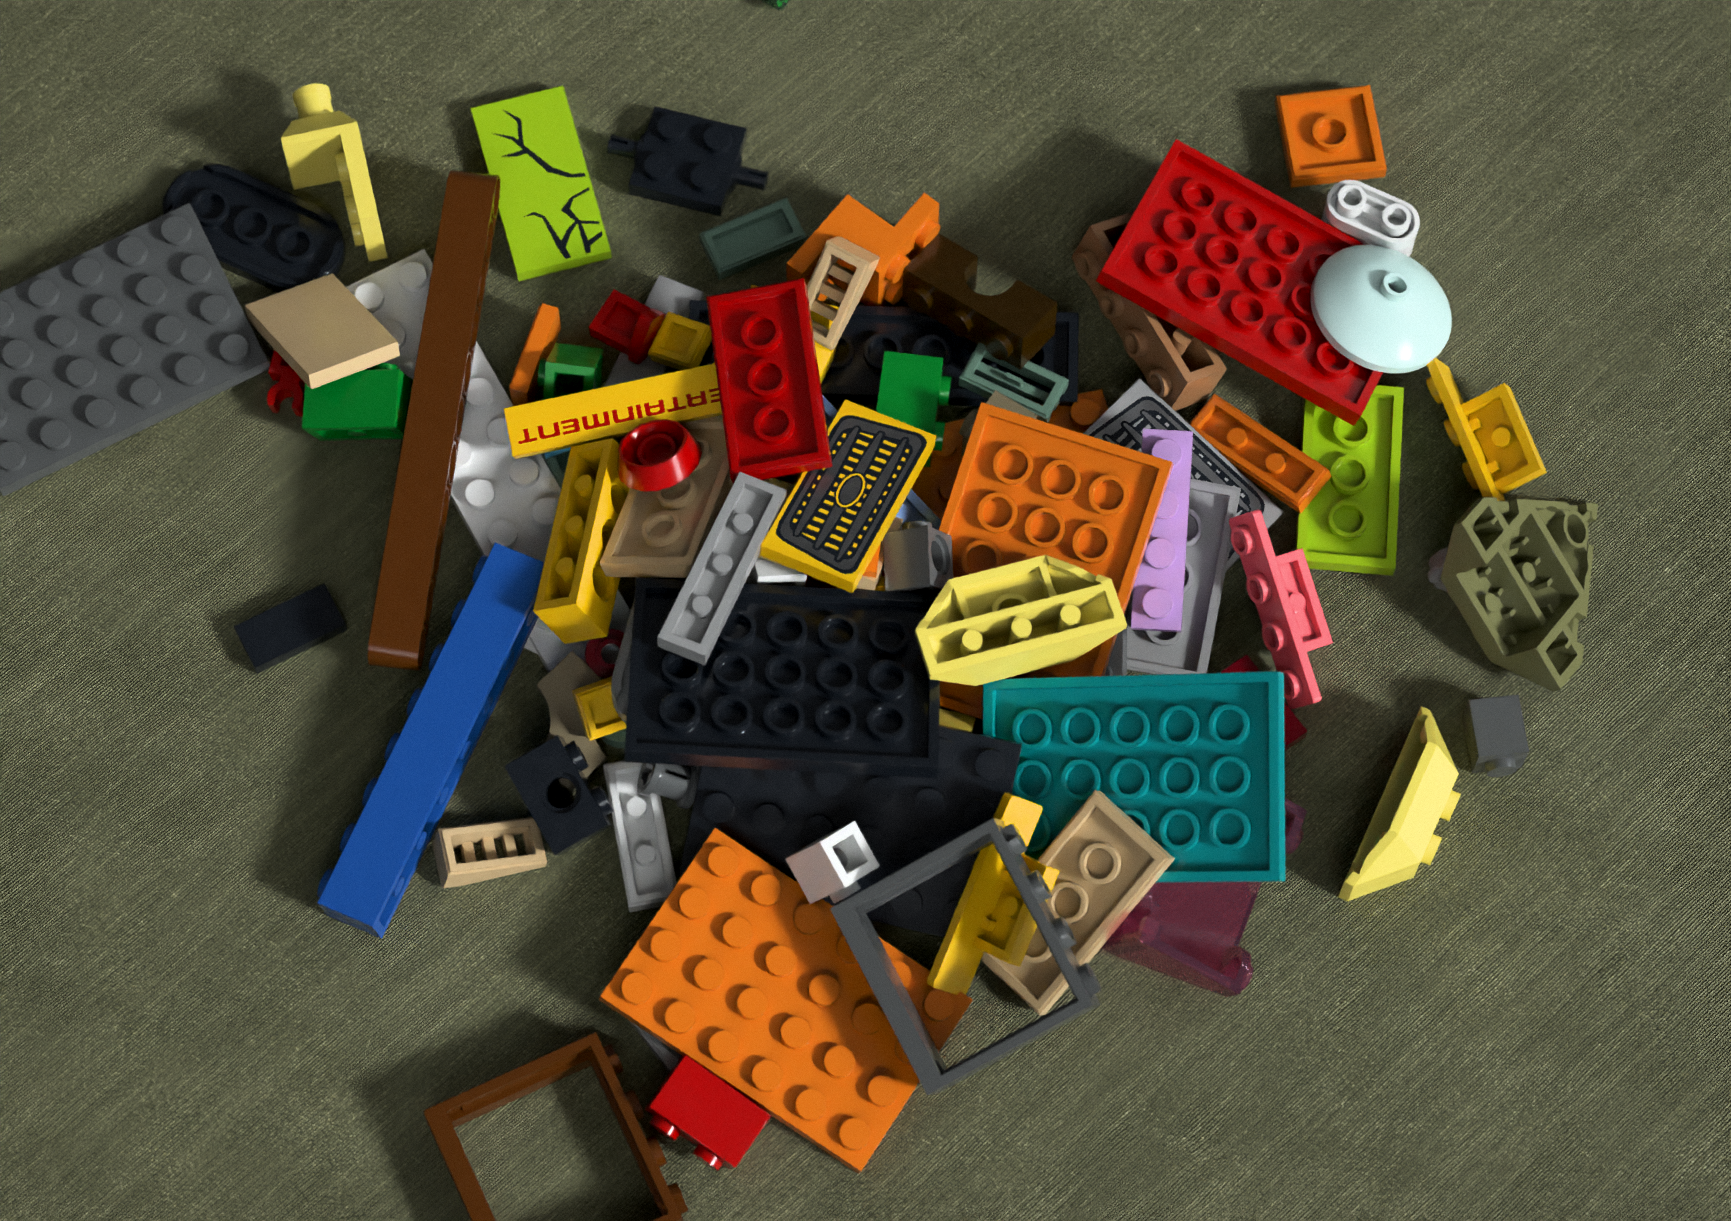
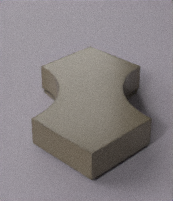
(564, 716)

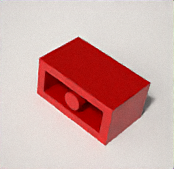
(706, 1114)

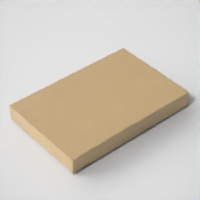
(322, 331)

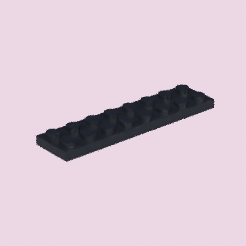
(876, 329)

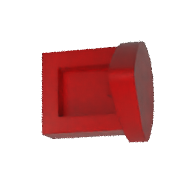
(627, 325)

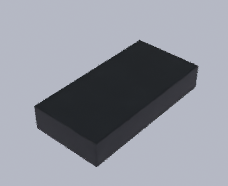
(290, 628)

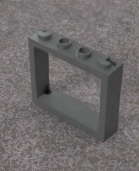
(891, 991)

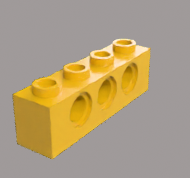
(573, 589)

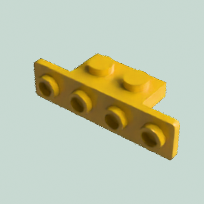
(1490, 434)
(991, 910)

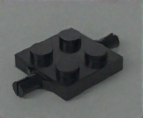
(688, 161)

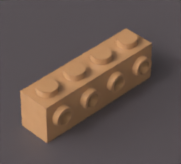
(1172, 360)

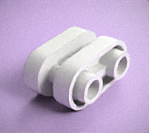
(1372, 216)

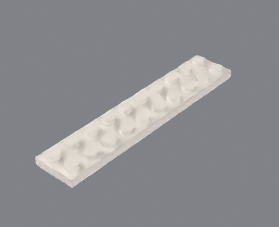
(494, 493)

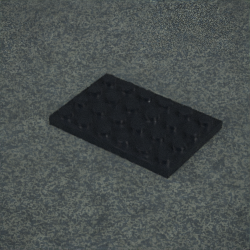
(789, 686)
(897, 815)

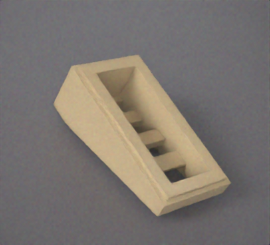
(858, 281)
(491, 867)

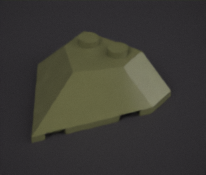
(1523, 583)

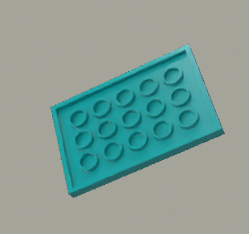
(1175, 752)

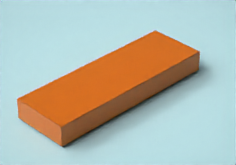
(1261, 454)

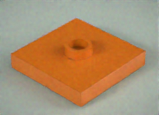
(1330, 136)

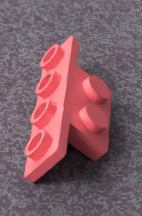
(1286, 606)

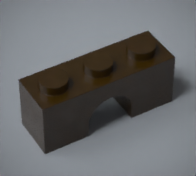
(1008, 324)

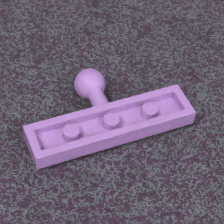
(1161, 576)

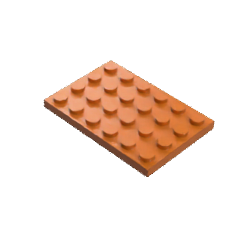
(1055, 494)
(776, 1001)

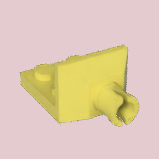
(327, 149)

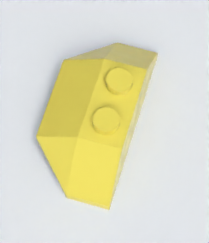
(1016, 620)
(1407, 813)

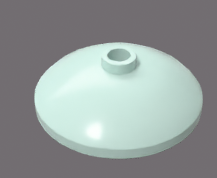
(1381, 309)

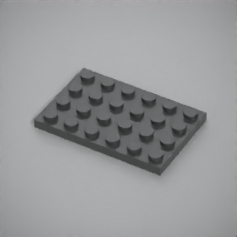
(116, 345)

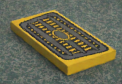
(845, 510)

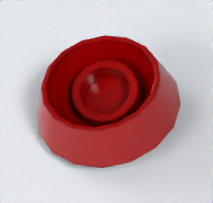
(657, 455)

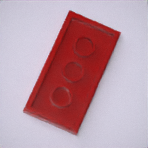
(769, 381)

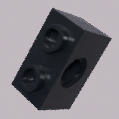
(534, 777)

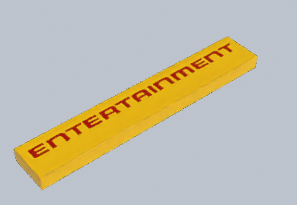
(612, 410)

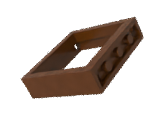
(531, 1077)

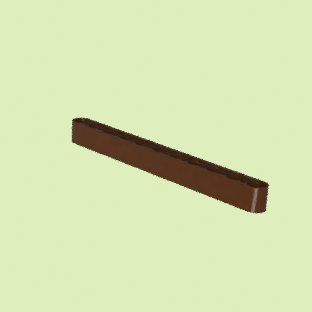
(434, 422)

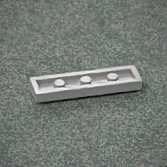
(721, 568)

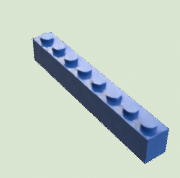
(434, 744)

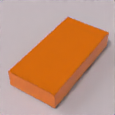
(538, 345)

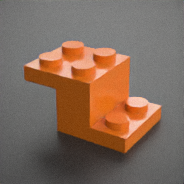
(861, 226)

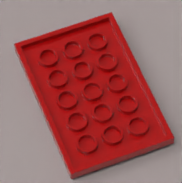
(1238, 276)

